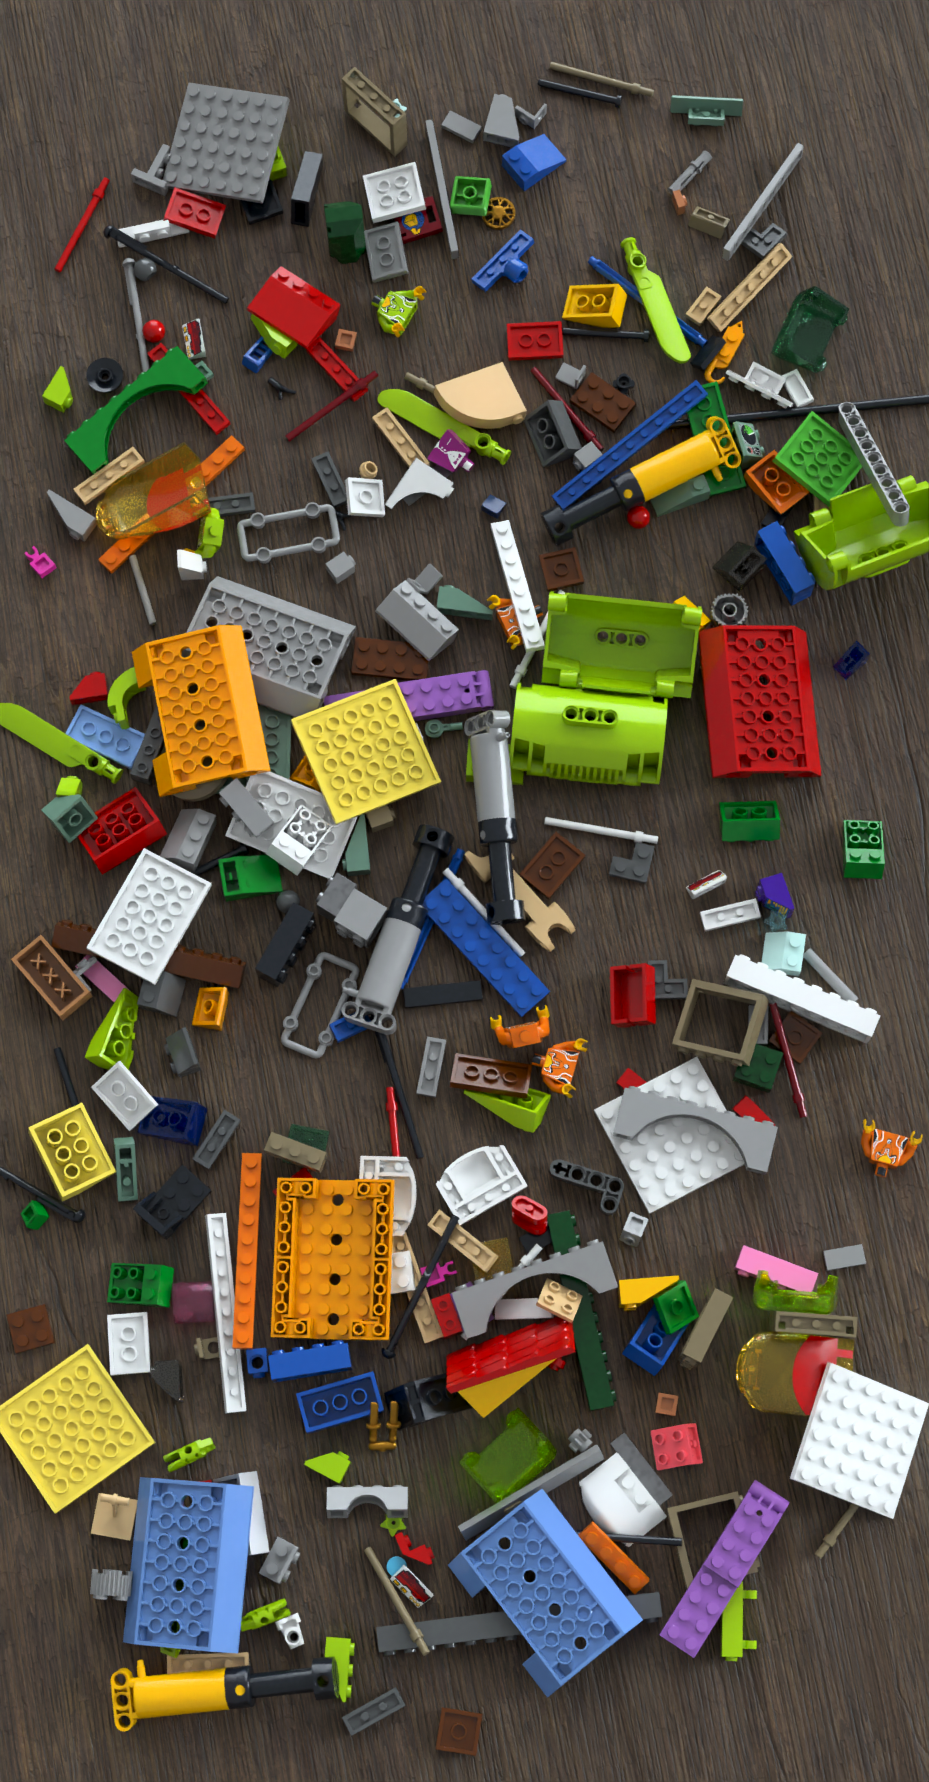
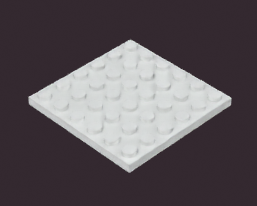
(675, 1152)
(859, 1440)

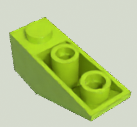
(342, 1650)

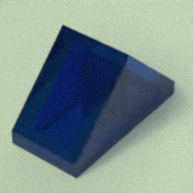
(852, 660)

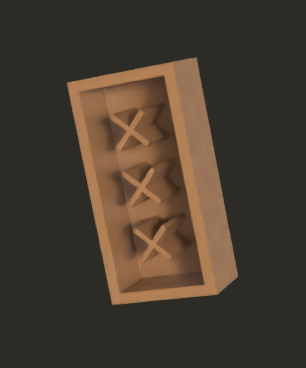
(51, 977)

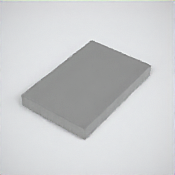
(385, 252)

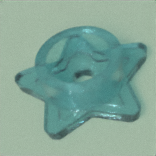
(776, 916)

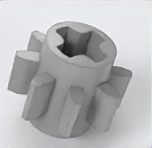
(580, 1440)

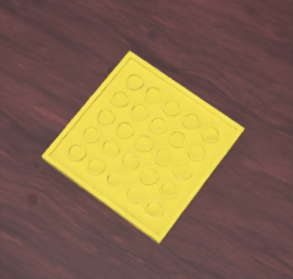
(365, 751)
(72, 1428)

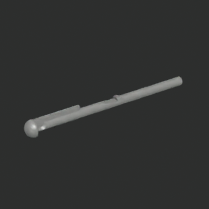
(128, 265)

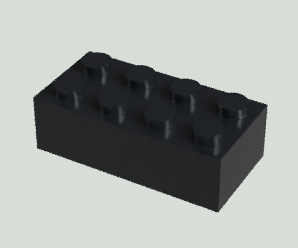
(285, 945)

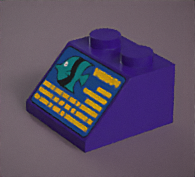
(775, 894)

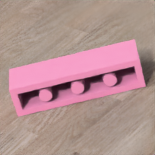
(788, 1275)

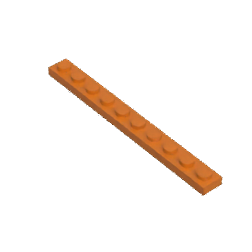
(211, 468)
(247, 1251)

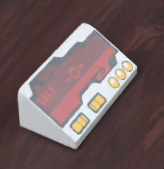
(194, 339)
(706, 884)
(411, 1586)

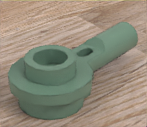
(435, 728)

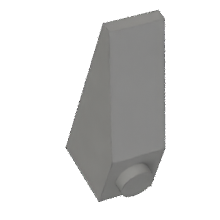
(76, 520)

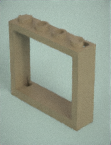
(358, 86)
(701, 1051)
(813, 1323)
(704, 1329)
(676, 1531)

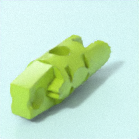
(189, 1453)
(265, 1615)

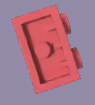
(676, 1446)

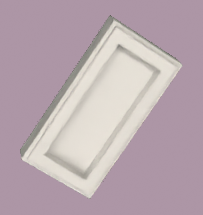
(797, 389)

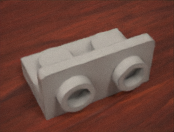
(279, 1561)

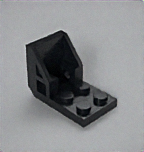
(173, 1202)
(425, 1401)

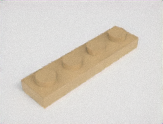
(398, 437)
(107, 475)
(464, 1242)
(198, 1662)

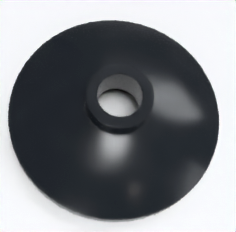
(101, 368)

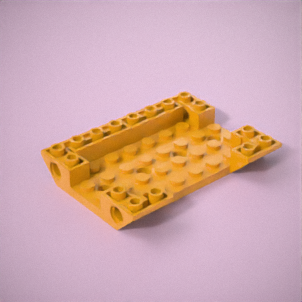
(222, 701)

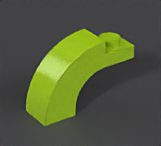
(119, 695)

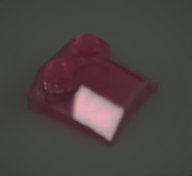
(192, 1302)

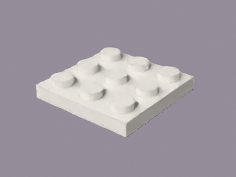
(394, 192)

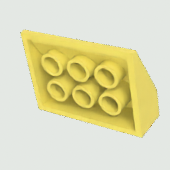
(71, 1151)

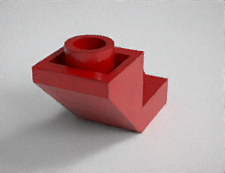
(420, 1553)

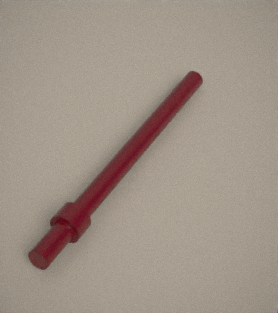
(360, 384)
(588, 435)
(798, 1097)

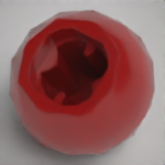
(153, 331)
(638, 517)

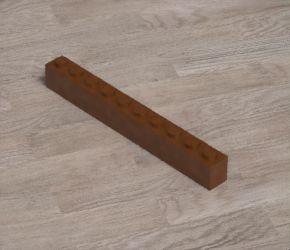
(183, 962)

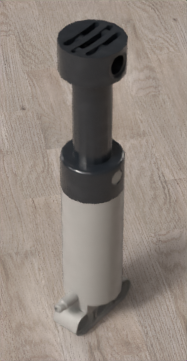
(495, 810)
(398, 936)

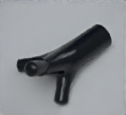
(279, 387)
(340, 516)

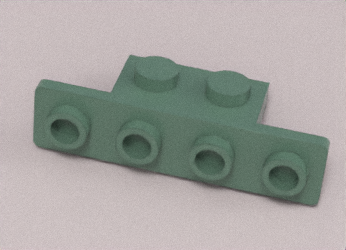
(706, 109)

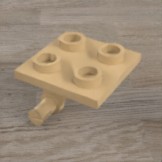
(559, 1300)
(114, 1516)

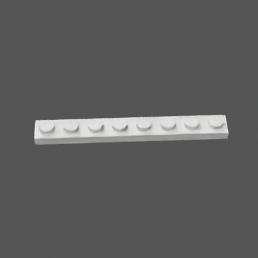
(517, 586)

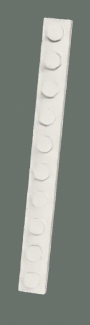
(224, 1312)

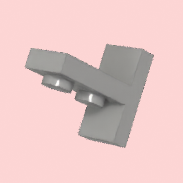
(152, 179)

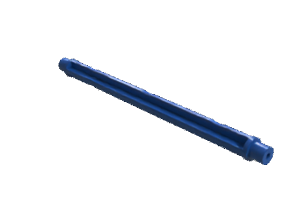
(632, 290)
(454, 865)

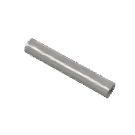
(829, 976)

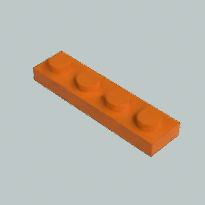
(613, 1557)

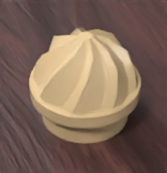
(368, 470)

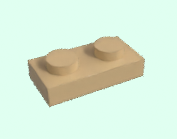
(703, 306)

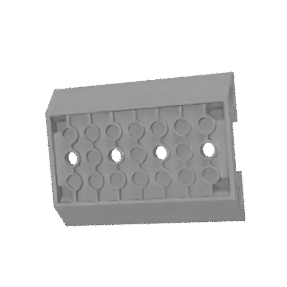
(284, 679)

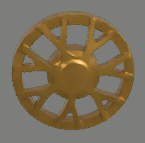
(499, 213)

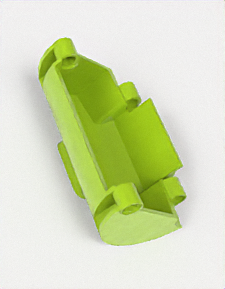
(859, 537)
(652, 668)
(585, 750)

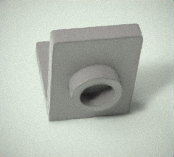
(527, 118)
(571, 375)
(426, 580)
(82, 967)

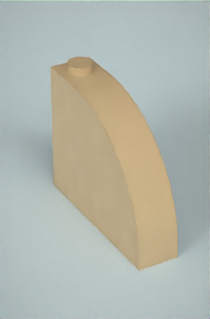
(482, 398)

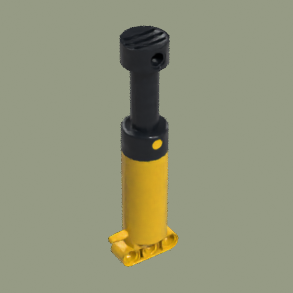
(648, 480)
(215, 1689)

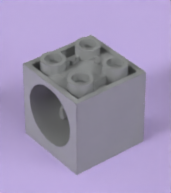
(360, 919)

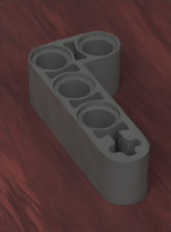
(585, 1182)

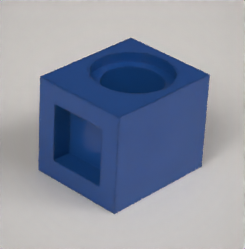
(252, 1354)

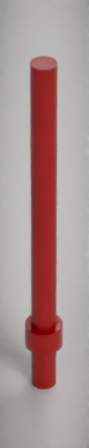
(98, 195)
(391, 1108)

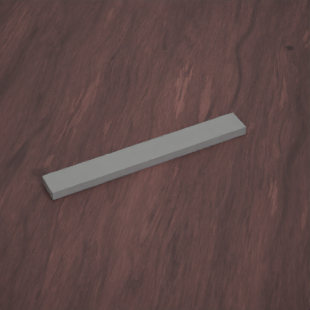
(442, 189)
(762, 202)
(547, 1483)

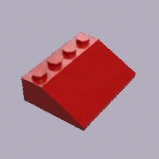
(294, 307)
(121, 831)

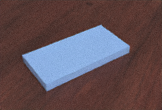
(105, 736)

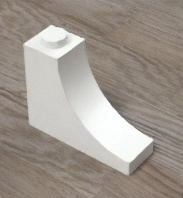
(420, 479)

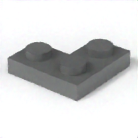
(763, 243)
(634, 869)
(665, 987)

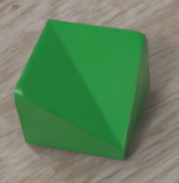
(34, 1215)

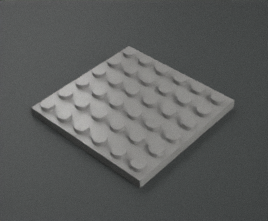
(226, 142)

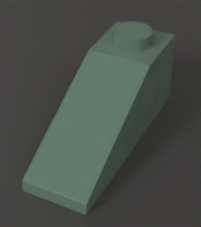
(681, 496)
(457, 603)
(357, 852)
(125, 1168)

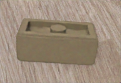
(708, 222)

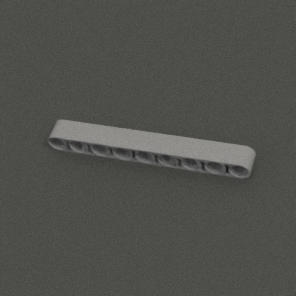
(873, 464)

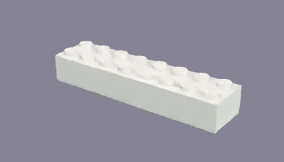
(803, 999)

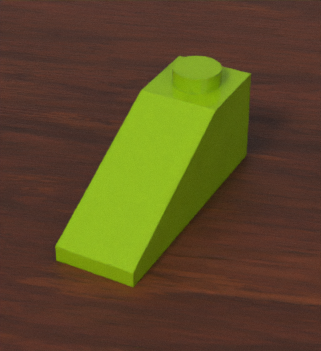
(275, 340)

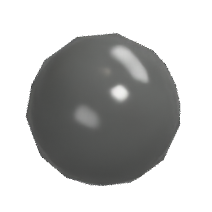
(144, 269)
(286, 899)

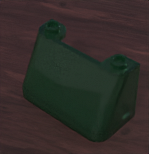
(809, 329)

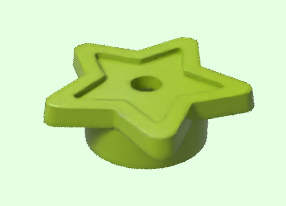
(399, 1525)

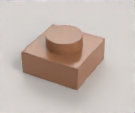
(679, 202)
(346, 340)
(666, 1404)

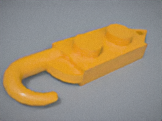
(733, 338)

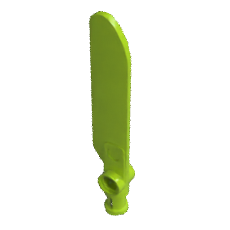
(656, 304)
(437, 422)
(54, 741)

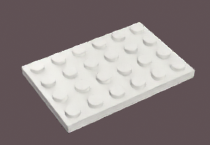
(280, 801)
(149, 916)

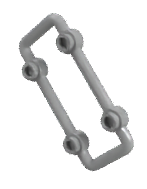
(258, 521)
(291, 1023)

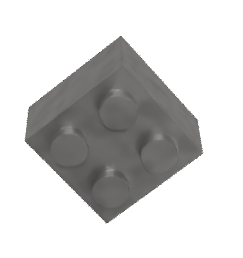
(335, 896)

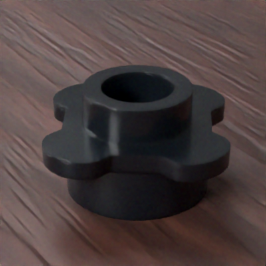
(623, 378)

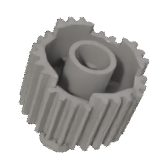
(728, 603)
(111, 1584)

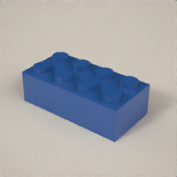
(785, 563)
(309, 1362)
(339, 1402)

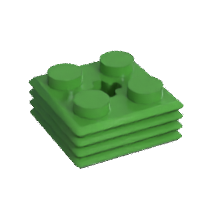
(461, 198)

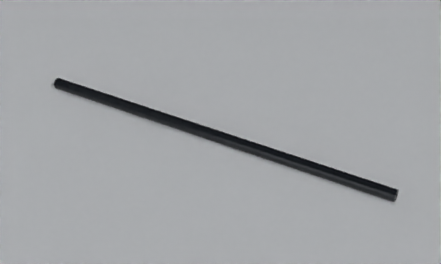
(819, 409)

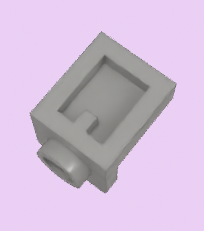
(633, 1229)

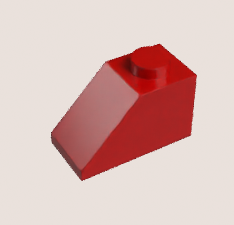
(91, 689)

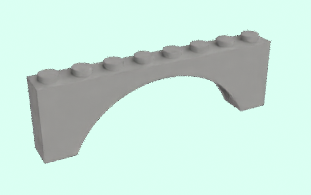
(750, 1137)
(478, 1301)

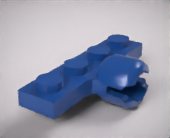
(505, 263)

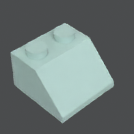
(784, 951)

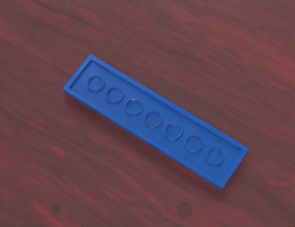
(484, 948)

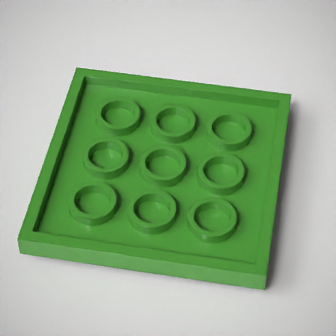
(819, 459)

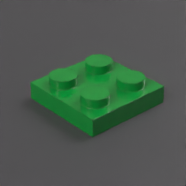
(675, 1307)

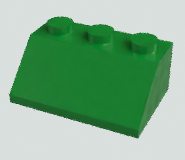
(749, 821)

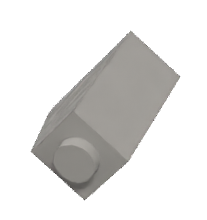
(501, 122)

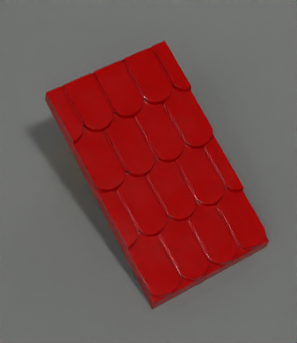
(502, 1365)

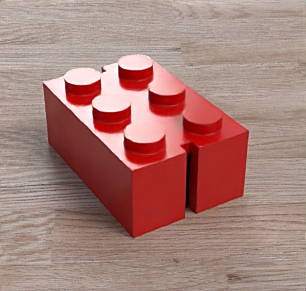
(632, 995)

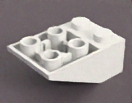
(299, 839)

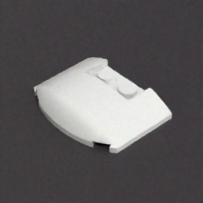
(480, 1182)
(405, 1185)
(619, 1500)

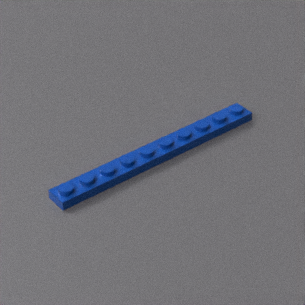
(629, 445)

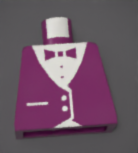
(451, 453)

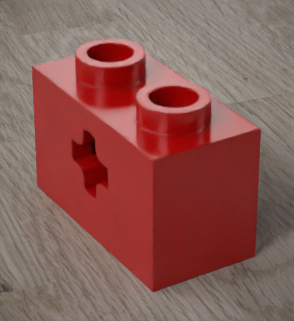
(446, 1316)

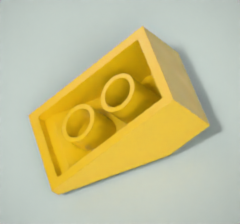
(595, 305)
(636, 1292)

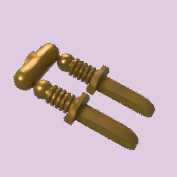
(392, 1424)

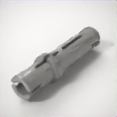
(694, 168)

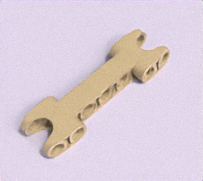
(541, 917)

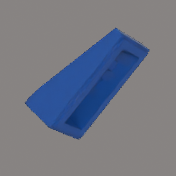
(253, 362)

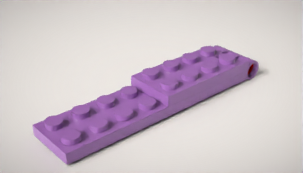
(442, 695)
(724, 1568)

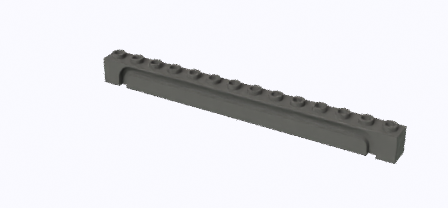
(484, 1626)

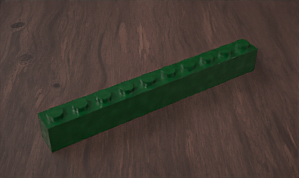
(586, 1336)

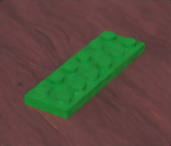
(697, 416)

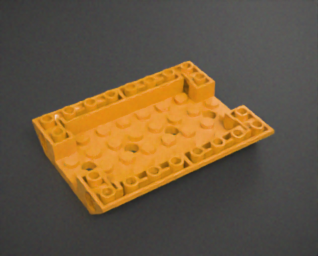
(308, 1258)

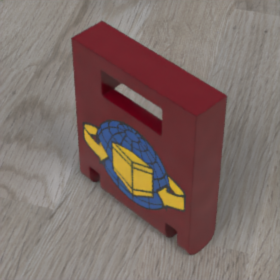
(417, 226)

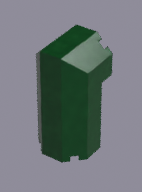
(345, 231)

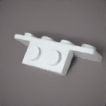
(152, 231)
(764, 381)

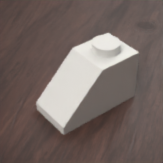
(190, 565)

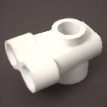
(288, 1626)

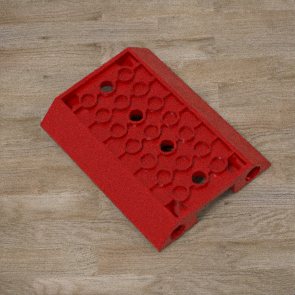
(737, 701)

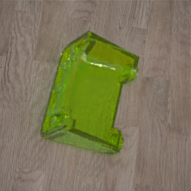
(768, 1297)
(511, 1458)

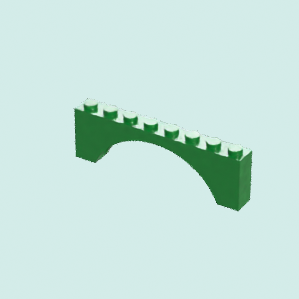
(170, 373)

